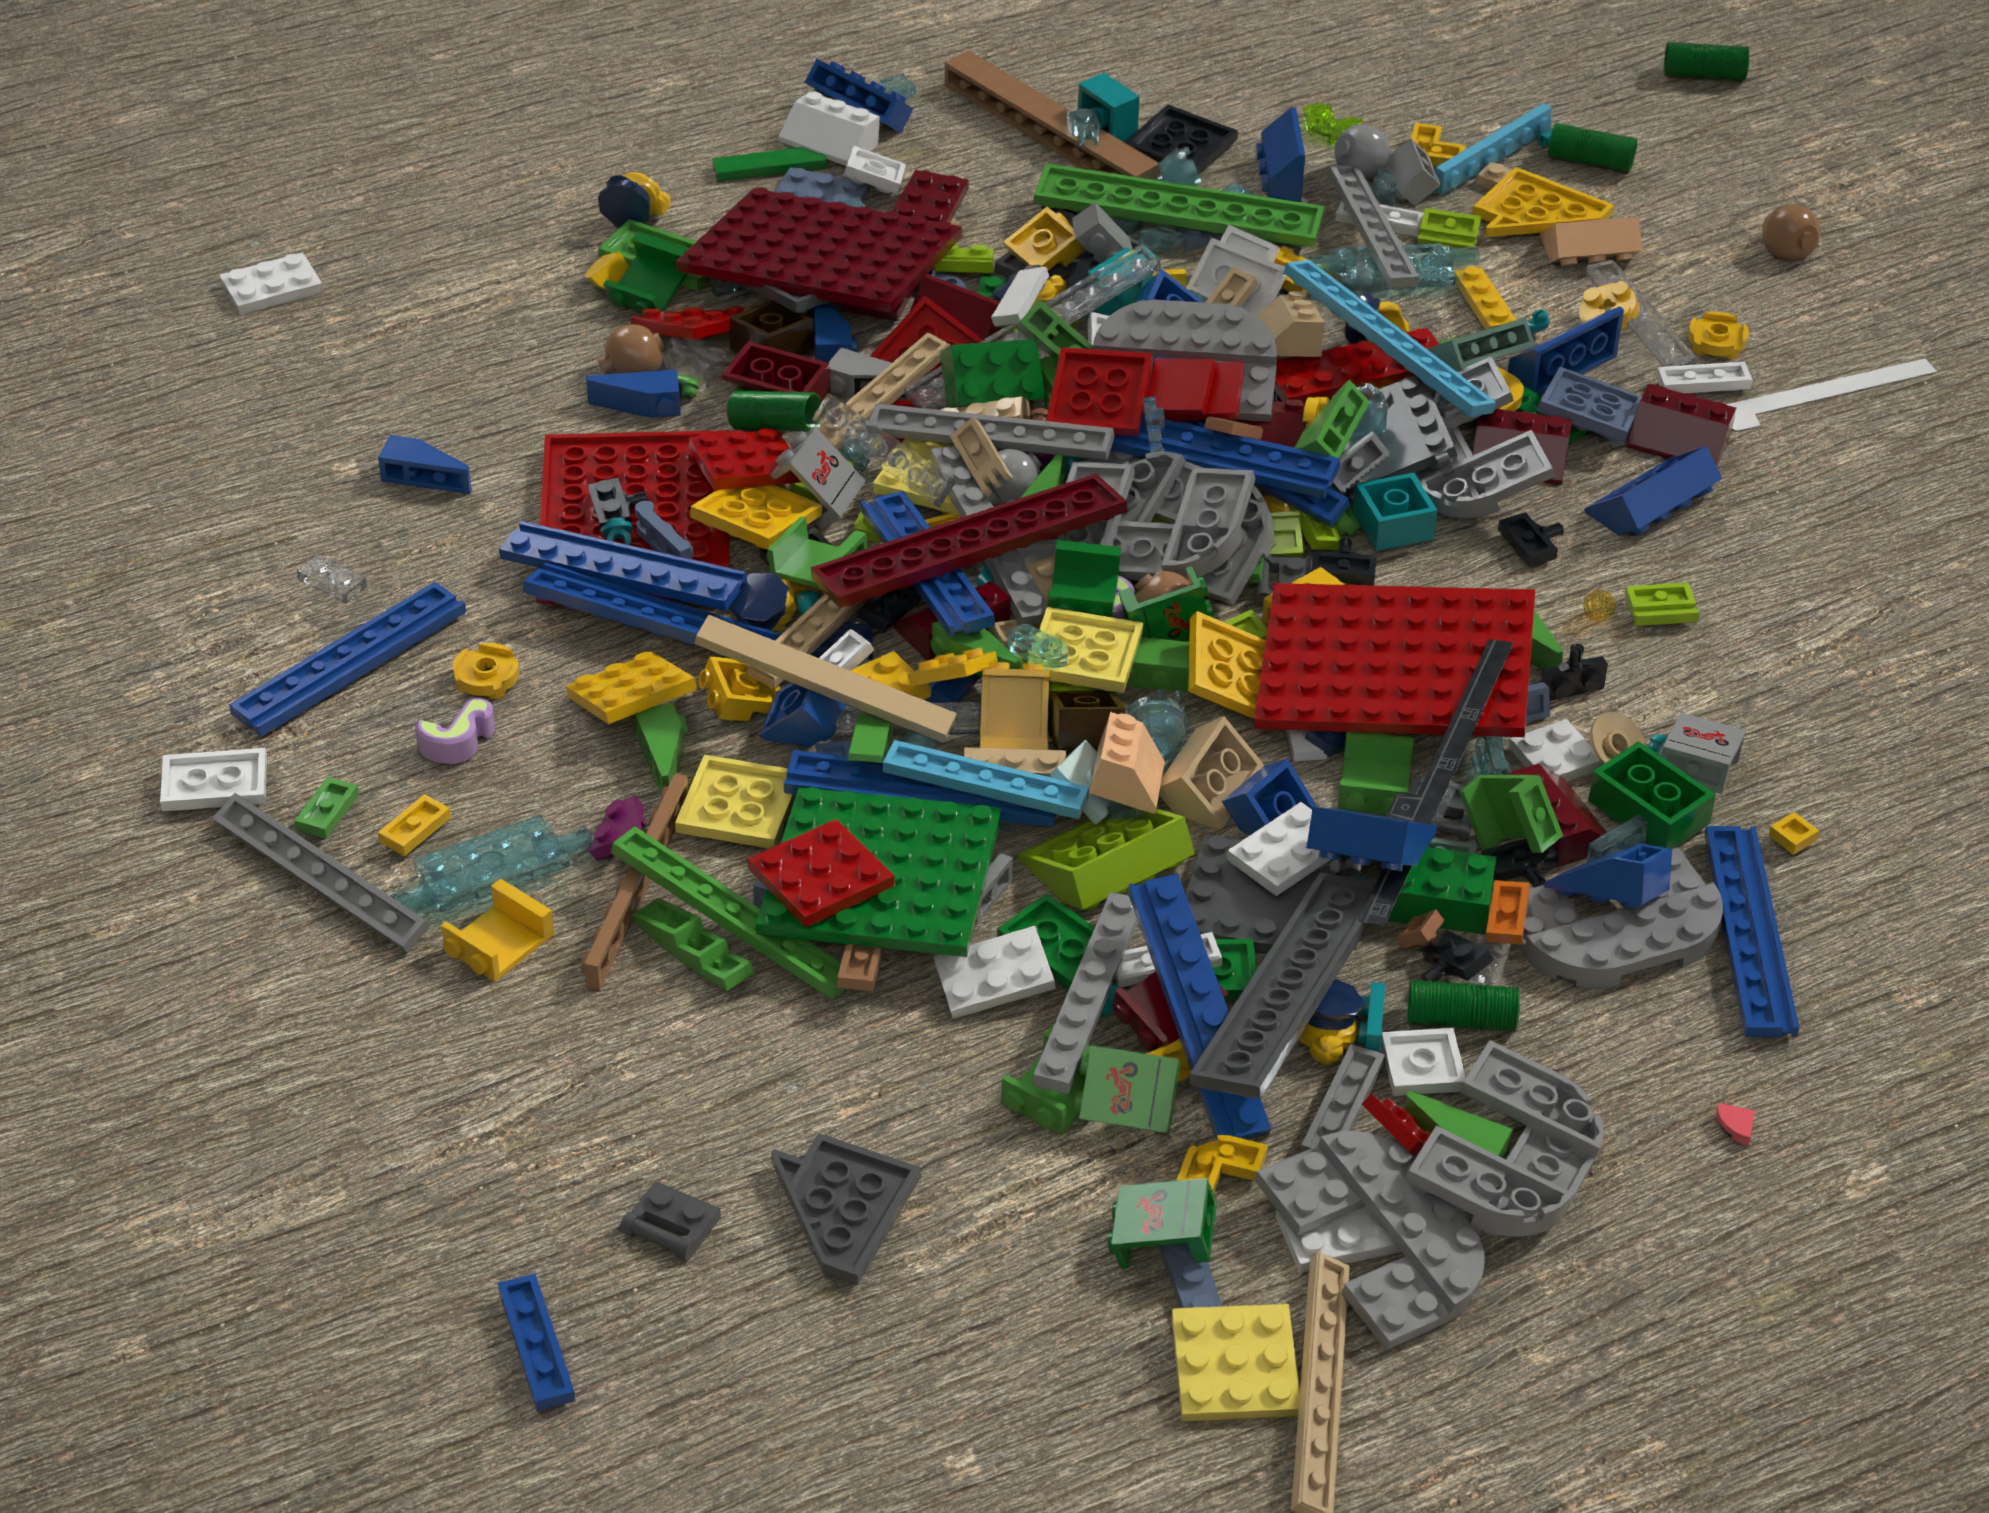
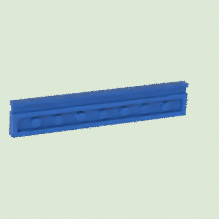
(1271, 463)
(625, 565)
(948, 596)
(624, 604)
(347, 659)
(864, 777)
(1751, 932)
(1191, 994)

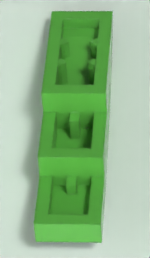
(691, 944)

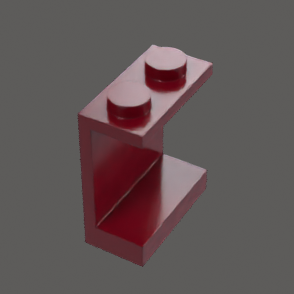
(1148, 1012)

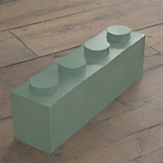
(1493, 342)

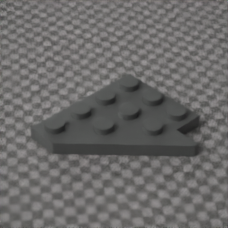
(845, 1201)

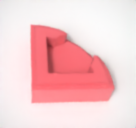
(1736, 1122)

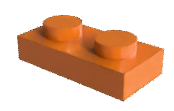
(1508, 912)

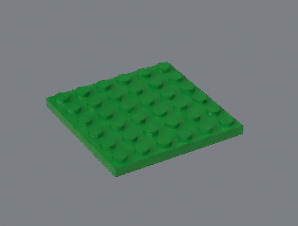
(930, 847)

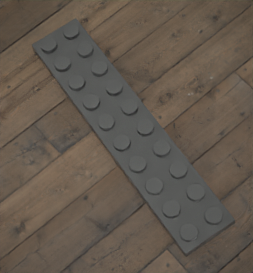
(1285, 989)

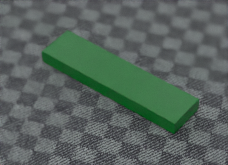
(766, 163)

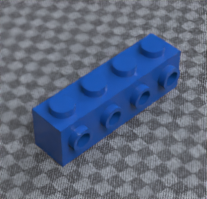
(851, 89)

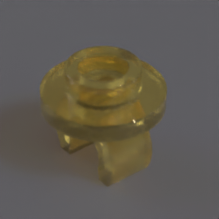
(1599, 605)

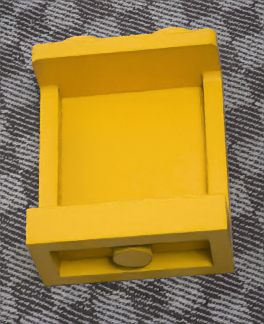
(1014, 707)

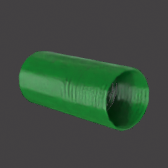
(1707, 62)
(1593, 147)
(773, 410)
(1454, 1007)

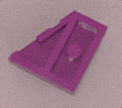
(618, 819)

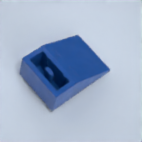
(1624, 876)

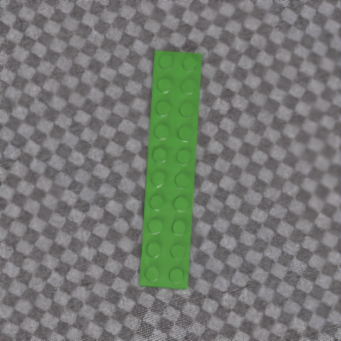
(1179, 204)

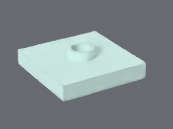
(1079, 769)

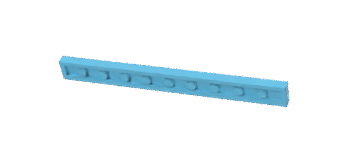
(1390, 338)

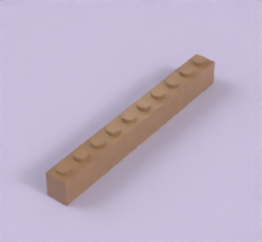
(1041, 118)

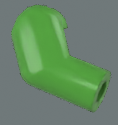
(688, 386)

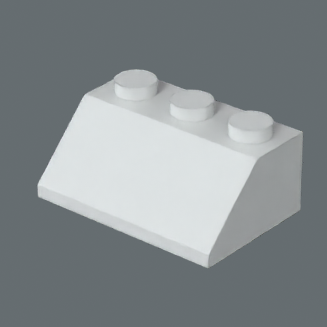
(829, 127)

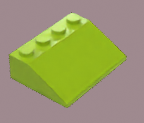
(1107, 857)

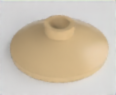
(1613, 734)

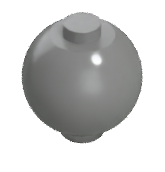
(1363, 148)
(1024, 471)

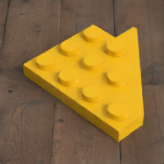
(1532, 204)

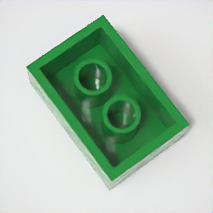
(992, 372)
(1657, 791)
(1453, 885)

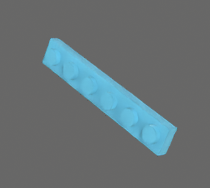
(1493, 148)
(986, 779)

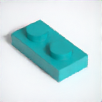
(1372, 1010)

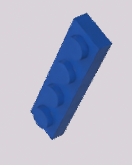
(536, 1342)

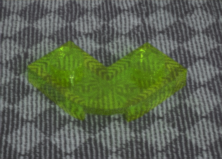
(1320, 120)

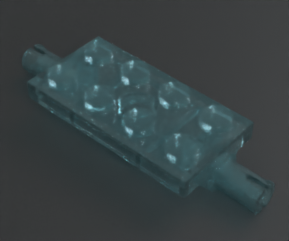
(1432, 262)
(471, 867)

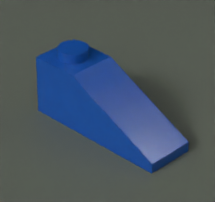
(830, 333)
(637, 393)
(422, 465)

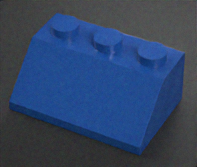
(1282, 158)
(1368, 837)

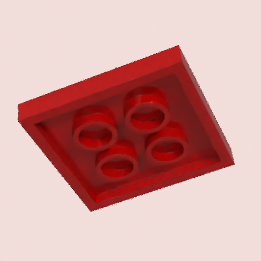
(1101, 389)
(740, 458)
(821, 872)

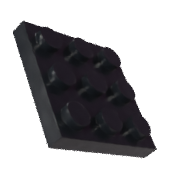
(1180, 129)

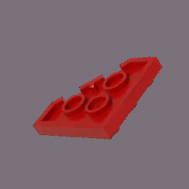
(923, 319)
(688, 324)

